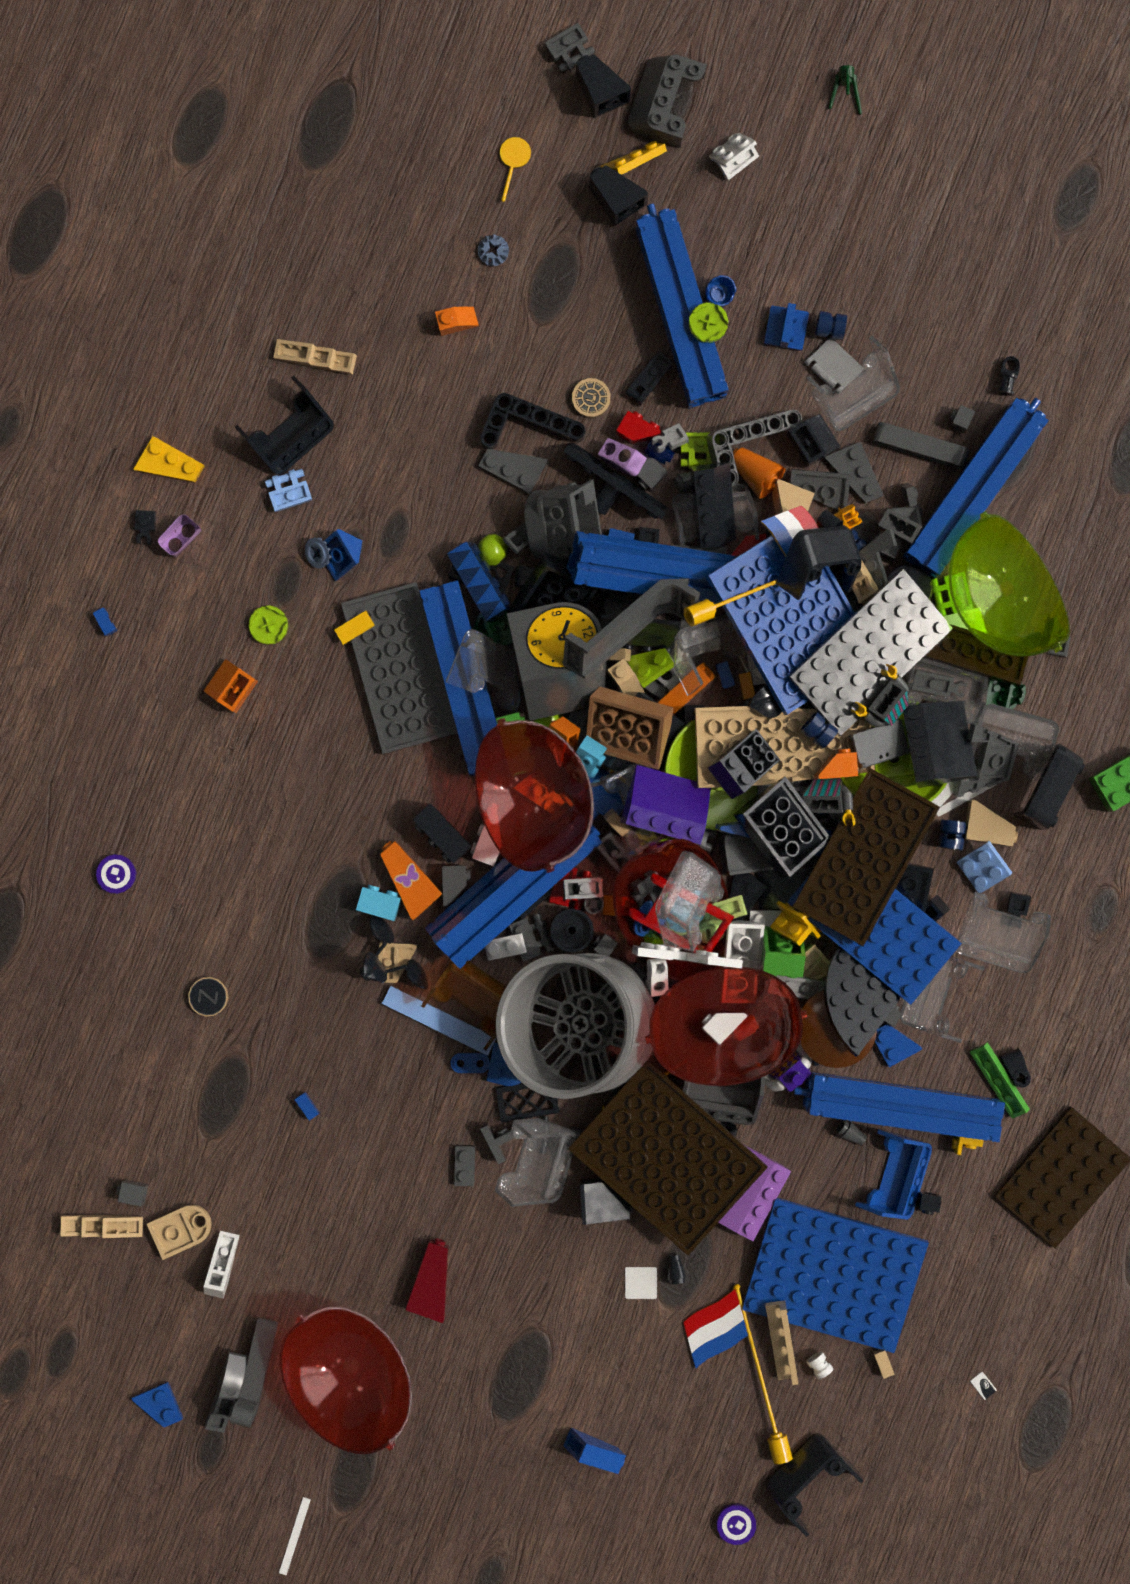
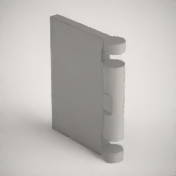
(834, 365)

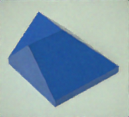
(344, 551)

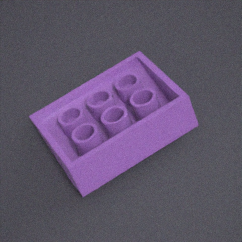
(753, 1207)

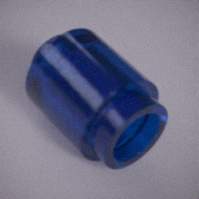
(663, 457)

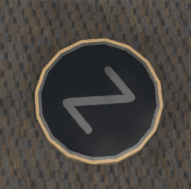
(208, 996)

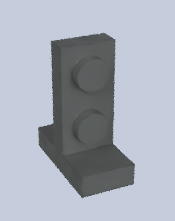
(494, 1142)

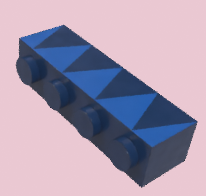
(479, 581)

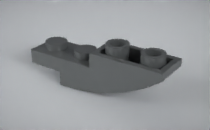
(227, 1392)

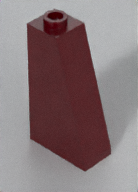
(430, 1287)

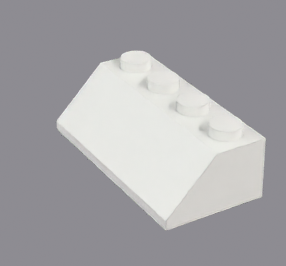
(745, 943)

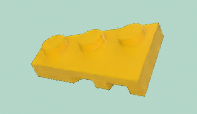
(636, 157)

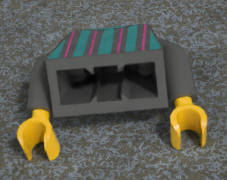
(889, 703)
(829, 797)

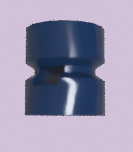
(831, 325)
(821, 732)
(952, 827)

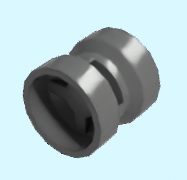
(594, 905)

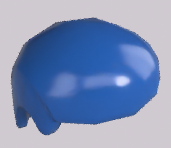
(720, 290)

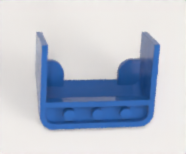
(901, 1177)

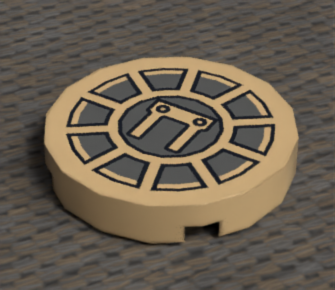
(591, 397)

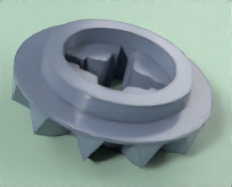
(490, 258)
(312, 553)

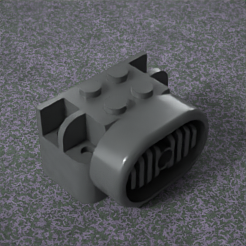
(556, 516)

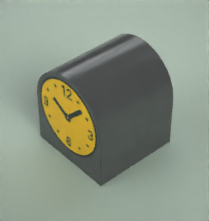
(539, 650)

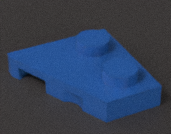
(894, 1045)
(160, 1404)

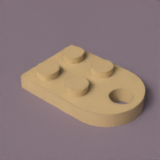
(178, 1230)

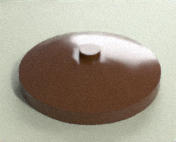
(821, 1039)

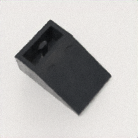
(743, 764)

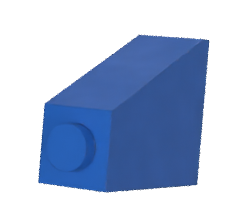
(594, 1451)

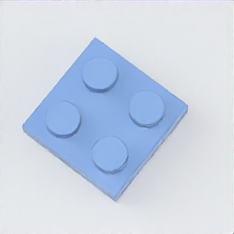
(984, 867)

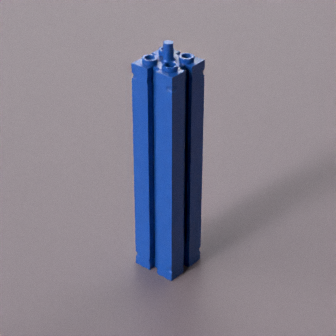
(676, 298)
(976, 486)
(639, 565)
(448, 625)
(496, 903)
(902, 1106)

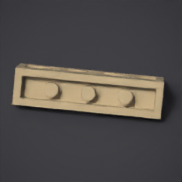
(781, 1341)

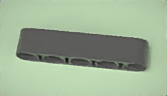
(921, 445)

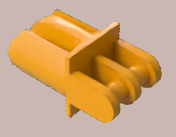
(852, 515)

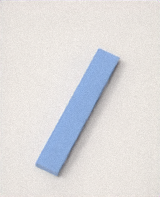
(437, 1019)

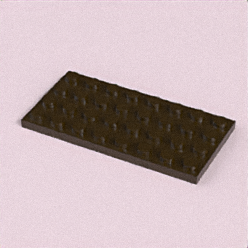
(866, 859)

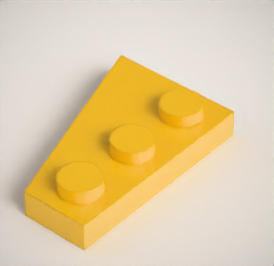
(167, 461)

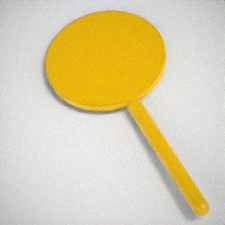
(514, 153)

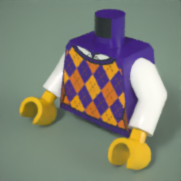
(790, 1073)

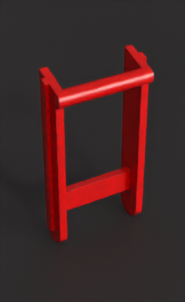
(651, 921)

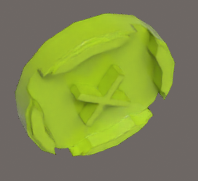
(708, 322)
(268, 625)

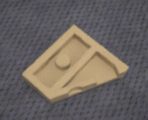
(396, 955)
(815, 963)

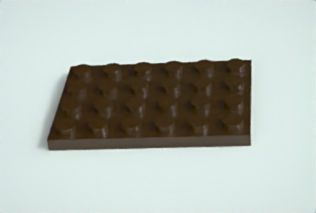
(1062, 1177)

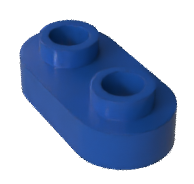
(470, 1062)

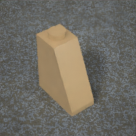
(788, 496)
(624, 678)
(987, 826)

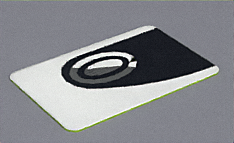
(983, 1385)

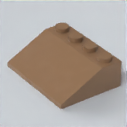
(629, 726)

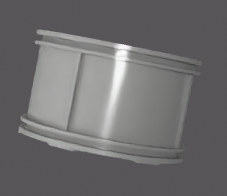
(517, 1014)

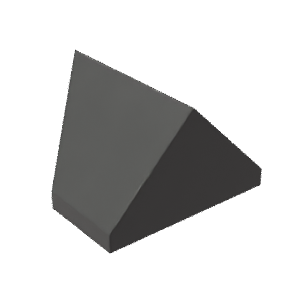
(904, 521)

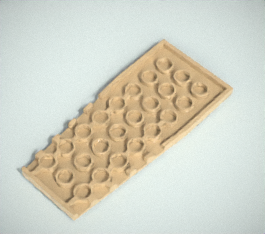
(800, 759)

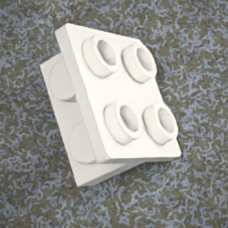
(734, 154)

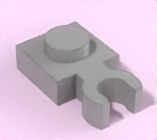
(671, 437)

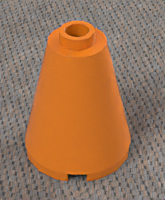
(757, 471)

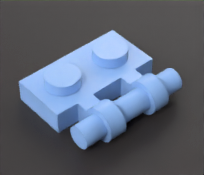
(291, 495)

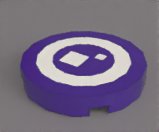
(116, 874)
(736, 1524)

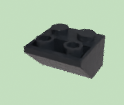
(813, 440)

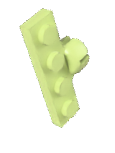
(709, 924)

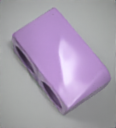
(631, 466)
(170, 534)

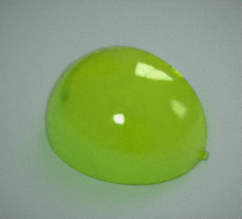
(1006, 590)

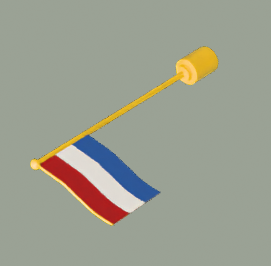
(783, 529)
(719, 1329)

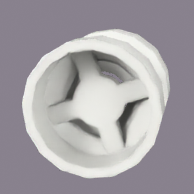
(820, 1366)

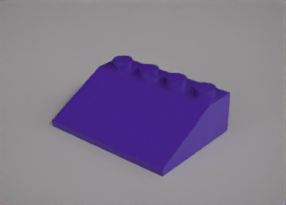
(666, 804)

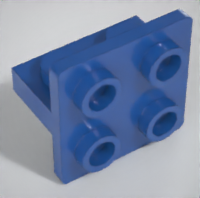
(786, 327)

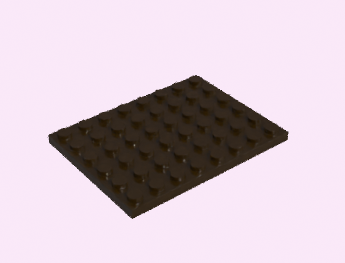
(668, 1157)

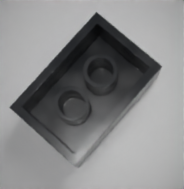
(441, 834)

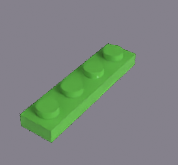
(999, 1080)

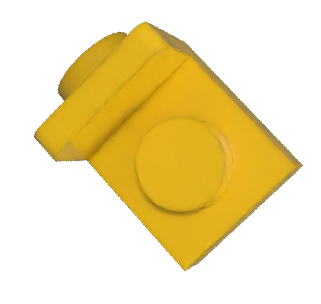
(958, 1142)

